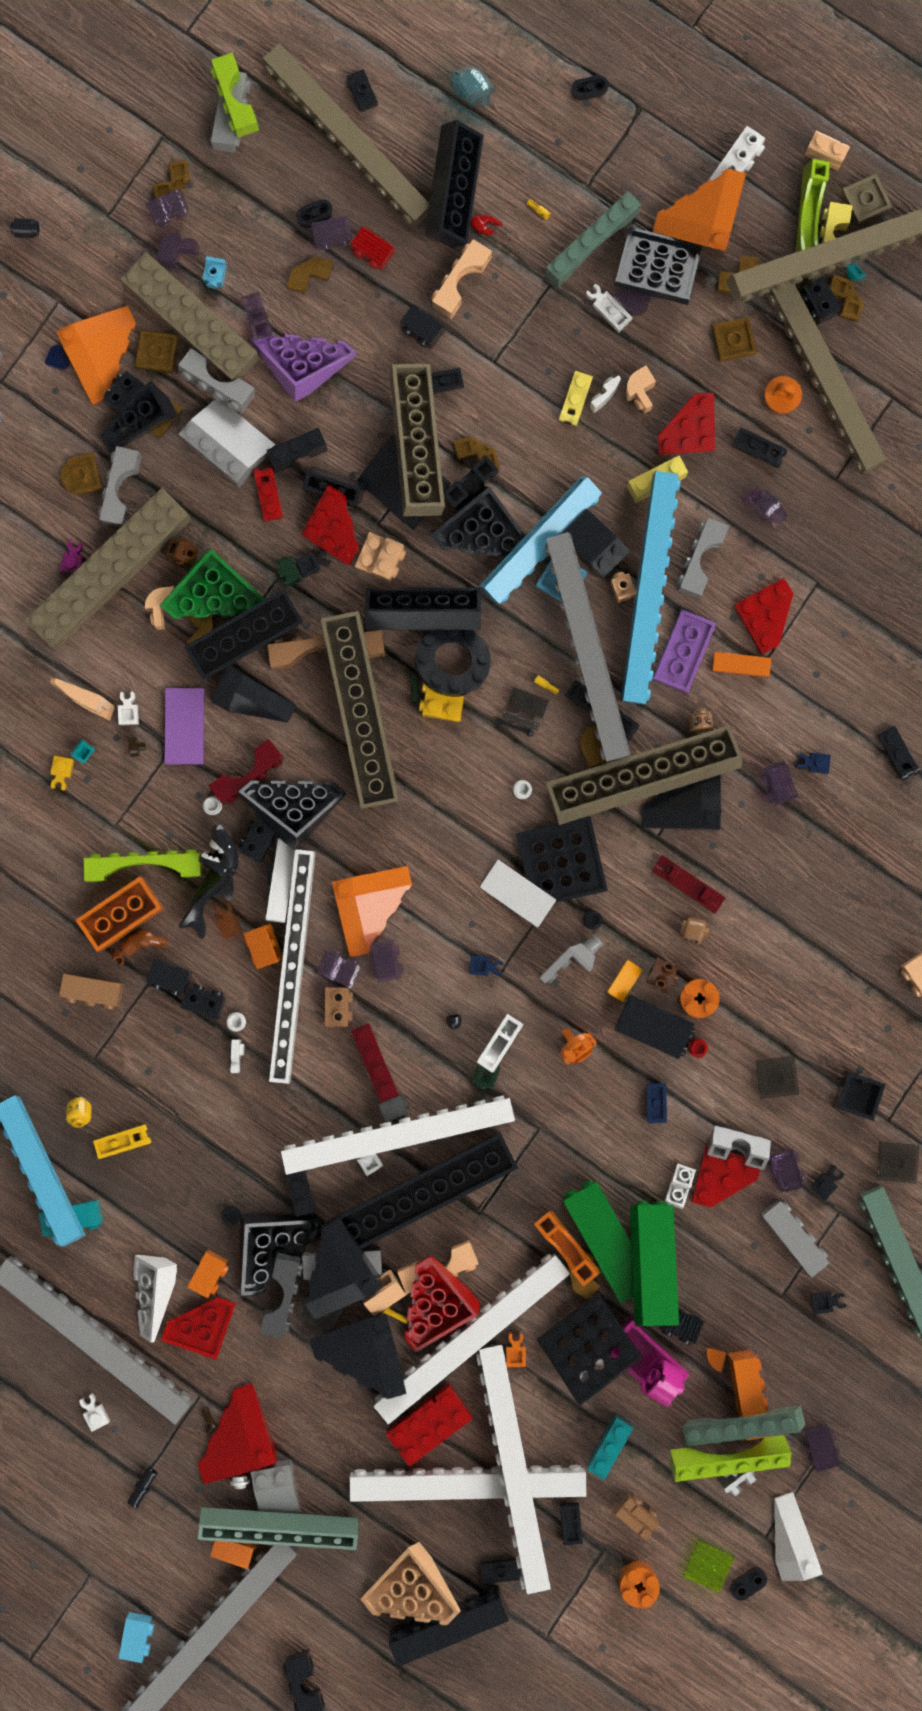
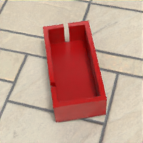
(429, 1424)

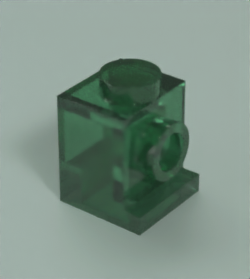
(289, 571)
(487, 1081)

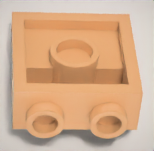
(380, 557)

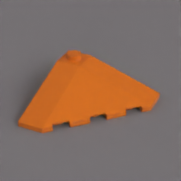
(706, 214)
(97, 347)
(367, 903)

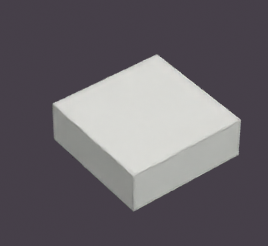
(370, 1163)

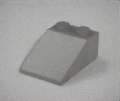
(276, 1488)

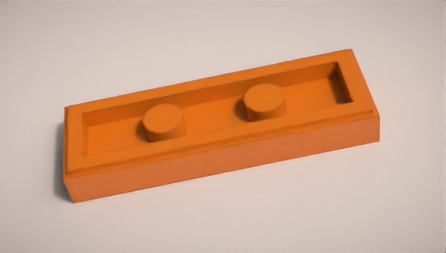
(741, 664)

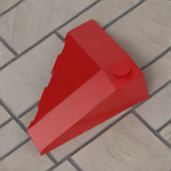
(437, 1305)
(240, 1441)

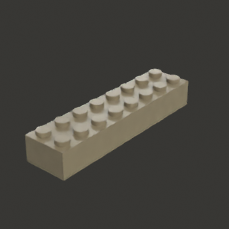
(189, 318)
(416, 440)

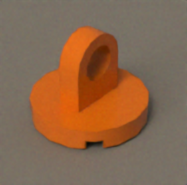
(782, 395)
(577, 1047)

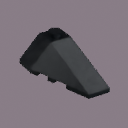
(244, 696)

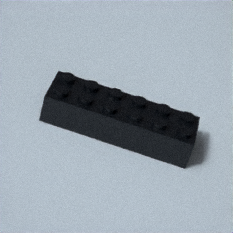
(454, 184)
(423, 609)
(243, 634)
(422, 1638)

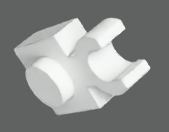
(128, 712)
(237, 1050)
(95, 1415)

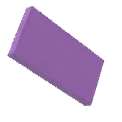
(684, 651)
(184, 726)

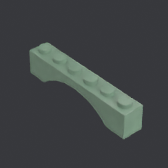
(577, 252)
(771, 1423)

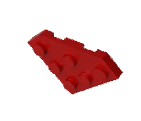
(690, 428)
(332, 526)
(766, 614)
(721, 1178)
(201, 1327)

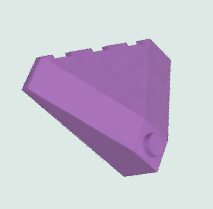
(302, 364)

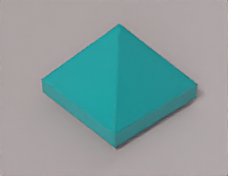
(854, 272)
(82, 751)

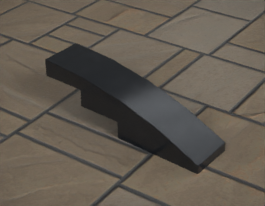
(577, 695)

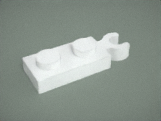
(609, 309)

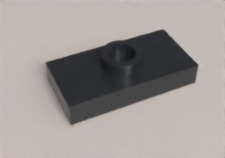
(362, 90)
(571, 1523)
(500, 1571)

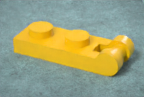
(121, 1142)

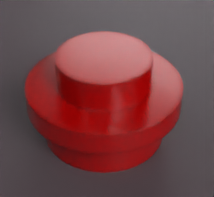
(698, 1047)

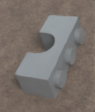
(753, 1148)

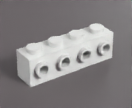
(742, 153)

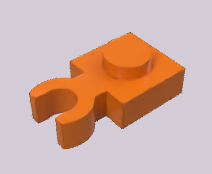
(515, 1354)

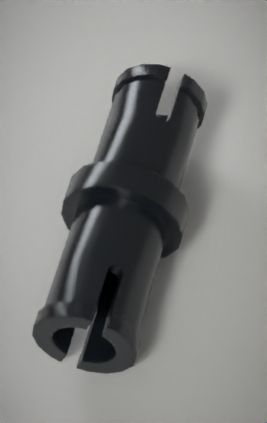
(142, 1487)

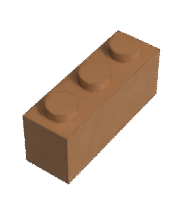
(91, 991)

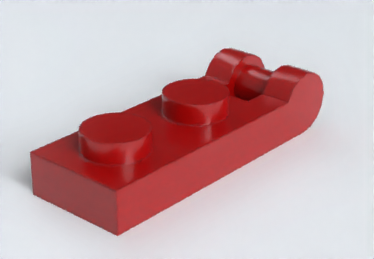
(268, 494)

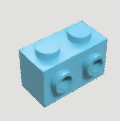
(135, 1637)

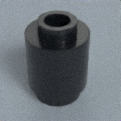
(25, 228)

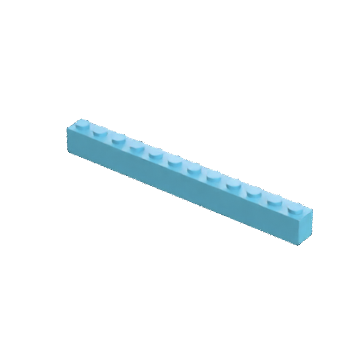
(649, 587)

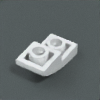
(608, 390)
(679, 1186)

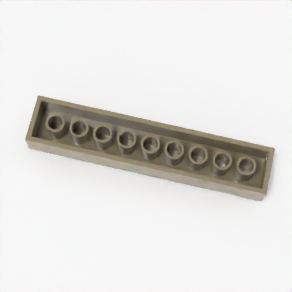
(108, 569)
(360, 709)
(644, 775)

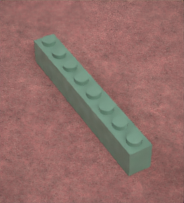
(896, 1252)
(278, 1528)

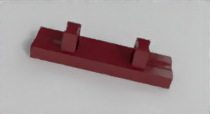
(688, 884)

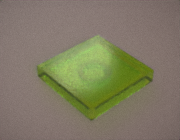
(708, 1566)

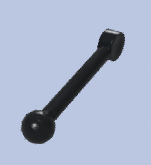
(499, 721)

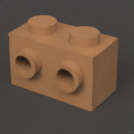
(337, 1007)

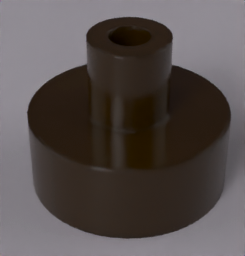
(135, 746)

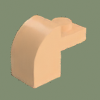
(637, 385)
(152, 605)

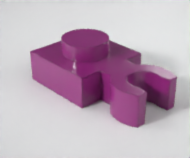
(72, 560)

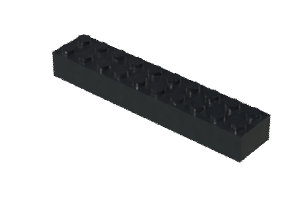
(428, 1190)

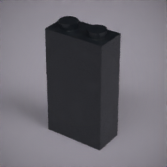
(655, 1027)

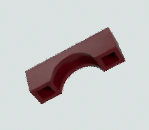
(266, 758)
(374, 1062)

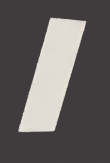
(518, 893)

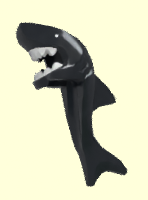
(218, 880)

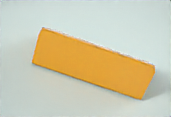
(624, 980)

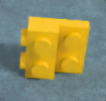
(441, 706)

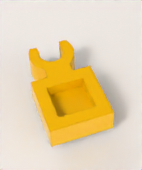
(61, 769)

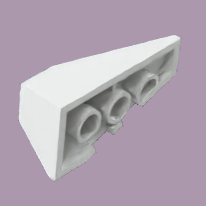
(155, 1284)
(793, 1546)

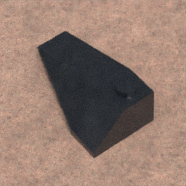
(142, 414)

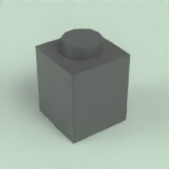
(394, 1108)

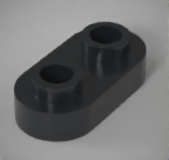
(589, 85)
(313, 212)
(747, 1582)

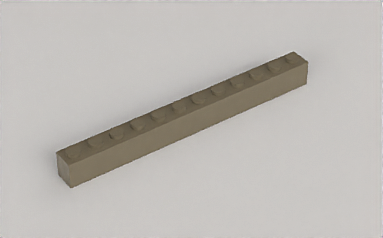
(346, 135)
(825, 257)
(827, 378)

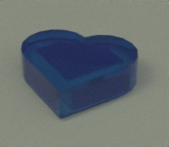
(56, 358)

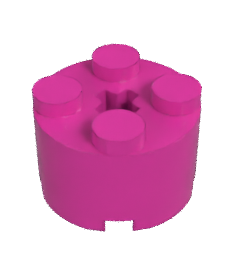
(662, 1381)

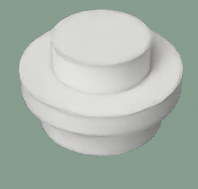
(522, 789)
(212, 805)
(236, 1022)
(240, 1481)

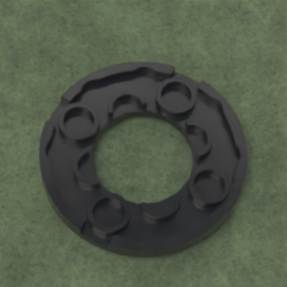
(446, 684)

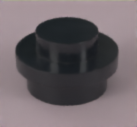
(592, 920)
(231, 1215)

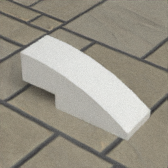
(499, 1043)

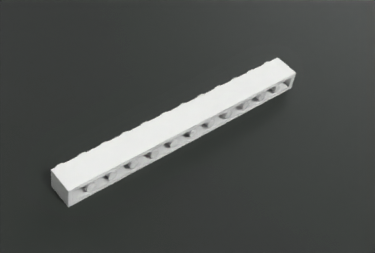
(292, 966)
(396, 1136)
(474, 1335)
(514, 1468)
(461, 1483)

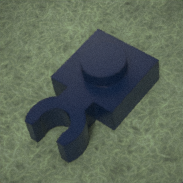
(817, 763)
(481, 966)

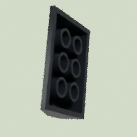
(384, 483)

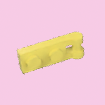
(576, 397)

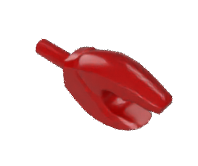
(480, 221)

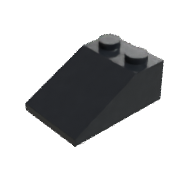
(596, 544)

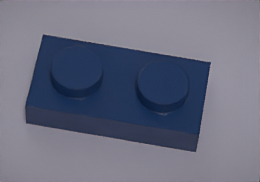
(656, 1103)

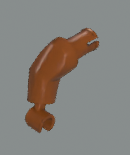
(139, 940)

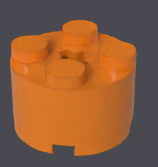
(706, 990)
(642, 1595)

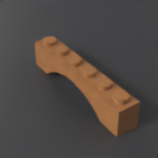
(286, 654)

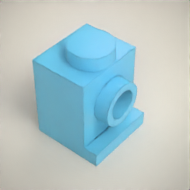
(216, 265)

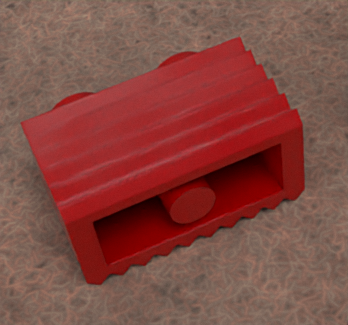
(371, 248)

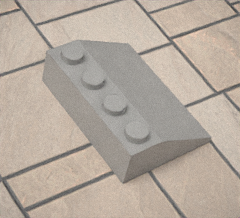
(226, 441)

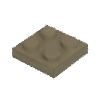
(867, 199)

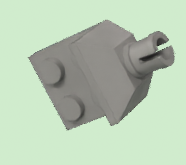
(581, 953)

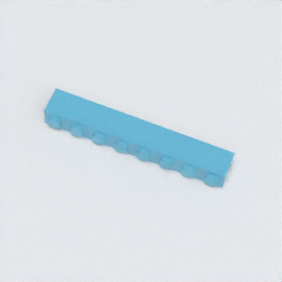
(531, 548)
(40, 1172)

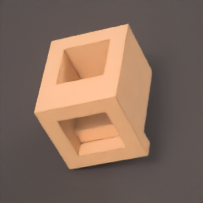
(622, 594)

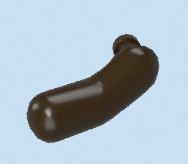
(208, 1418)

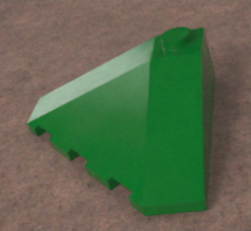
(210, 589)

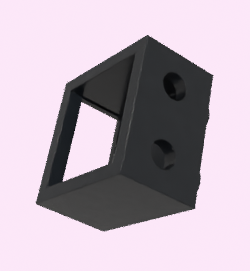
(859, 1095)

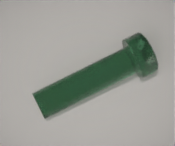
(414, 699)

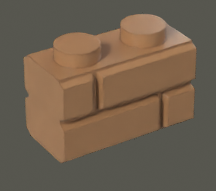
(636, 1516)

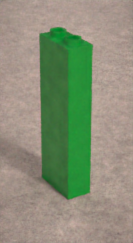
(603, 1236)
(654, 1264)

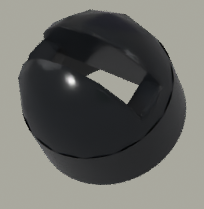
(454, 1021)

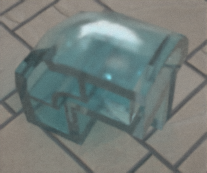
(472, 85)

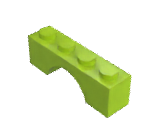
(242, 115)

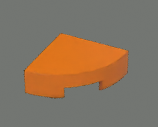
(715, 1358)

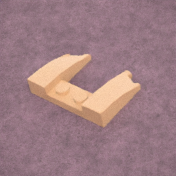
(85, 698)

